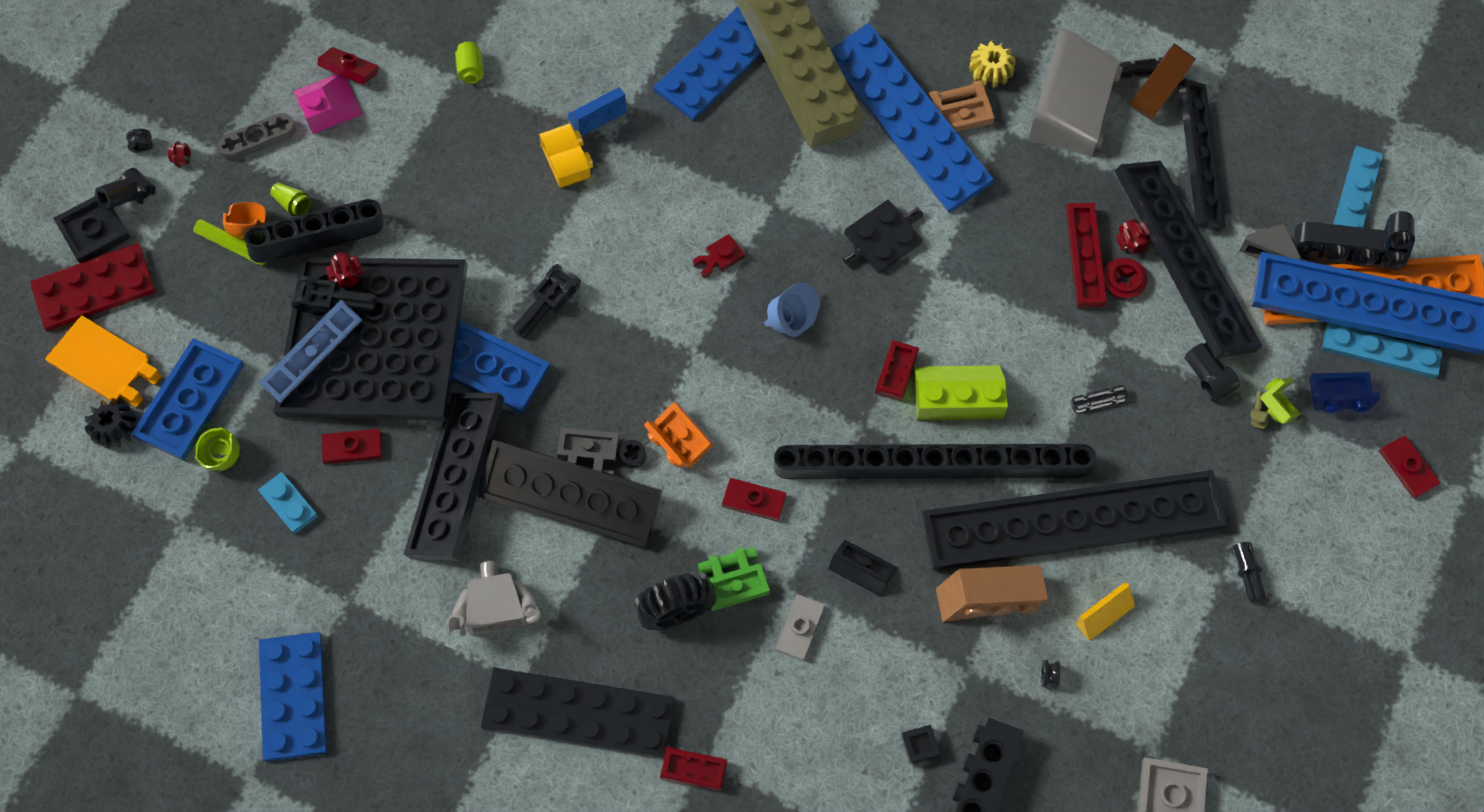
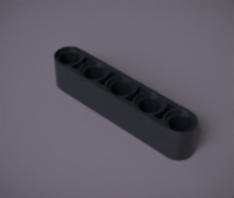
(333, 227)

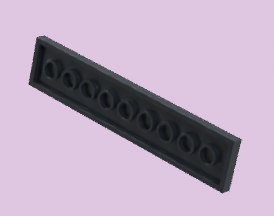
(1073, 520)

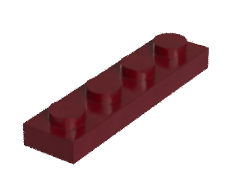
(1085, 255)

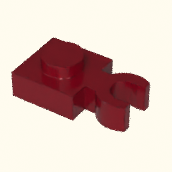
(721, 253)

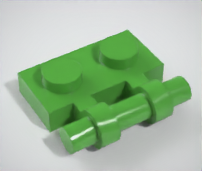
(738, 585)

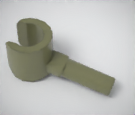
(1259, 417)

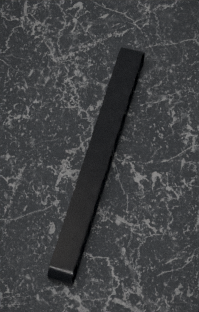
(945, 453)

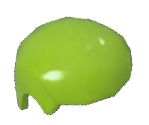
(220, 442)

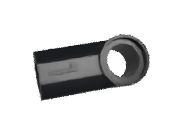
(130, 186)
(1213, 375)

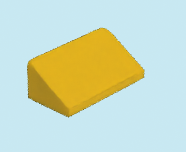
(1106, 611)

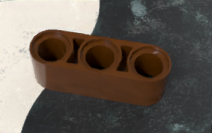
(1162, 81)

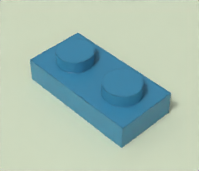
(287, 503)

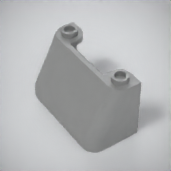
(1075, 95)

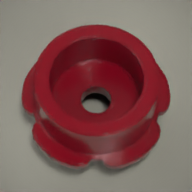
(177, 152)

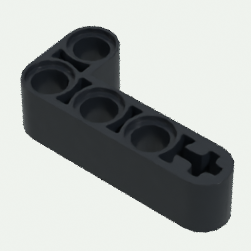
(1358, 245)

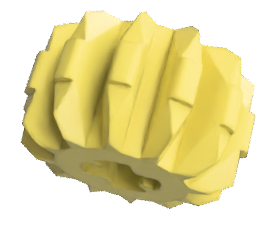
(992, 64)

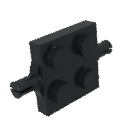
(883, 236)

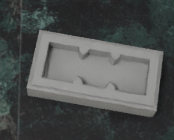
(800, 627)

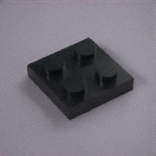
(91, 229)

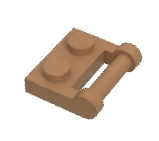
(966, 113)

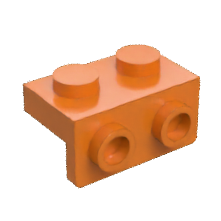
(679, 436)

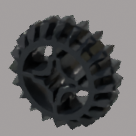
(675, 601)

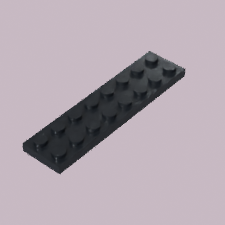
(1188, 259)

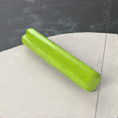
(222, 238)

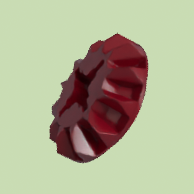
(1127, 268)

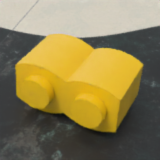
(565, 155)

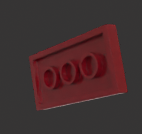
(92, 286)

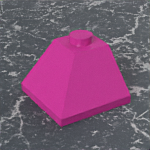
(327, 103)

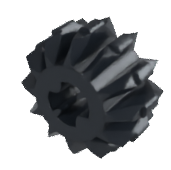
(105, 434)

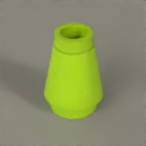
(291, 199)

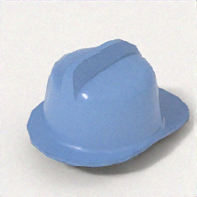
(793, 310)

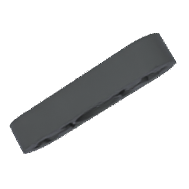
(258, 127)

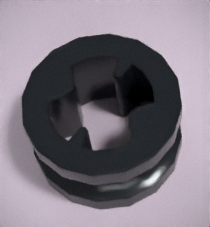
(139, 140)
(629, 462)
(1050, 674)

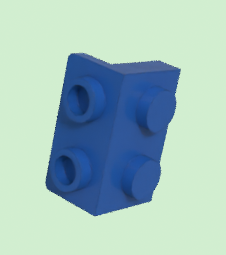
(599, 111)

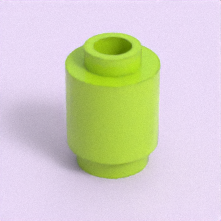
(469, 62)

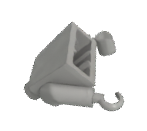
(493, 603)

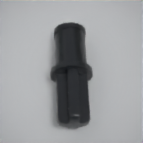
(1249, 571)

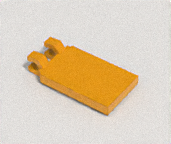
(102, 362)

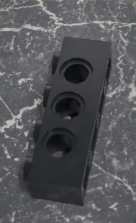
(1005, 741)

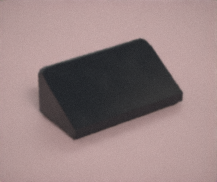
(862, 568)

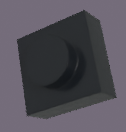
(920, 744)

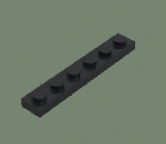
(1201, 155)

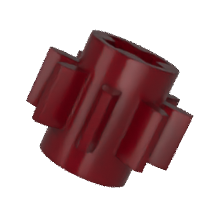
(1133, 236)
(344, 269)

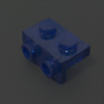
(1342, 391)

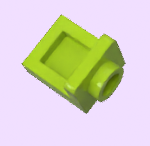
(1279, 406)

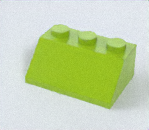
(960, 393)

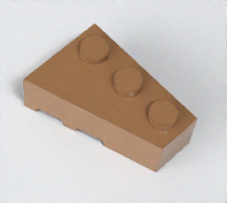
(991, 592)

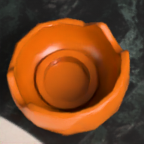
(243, 217)

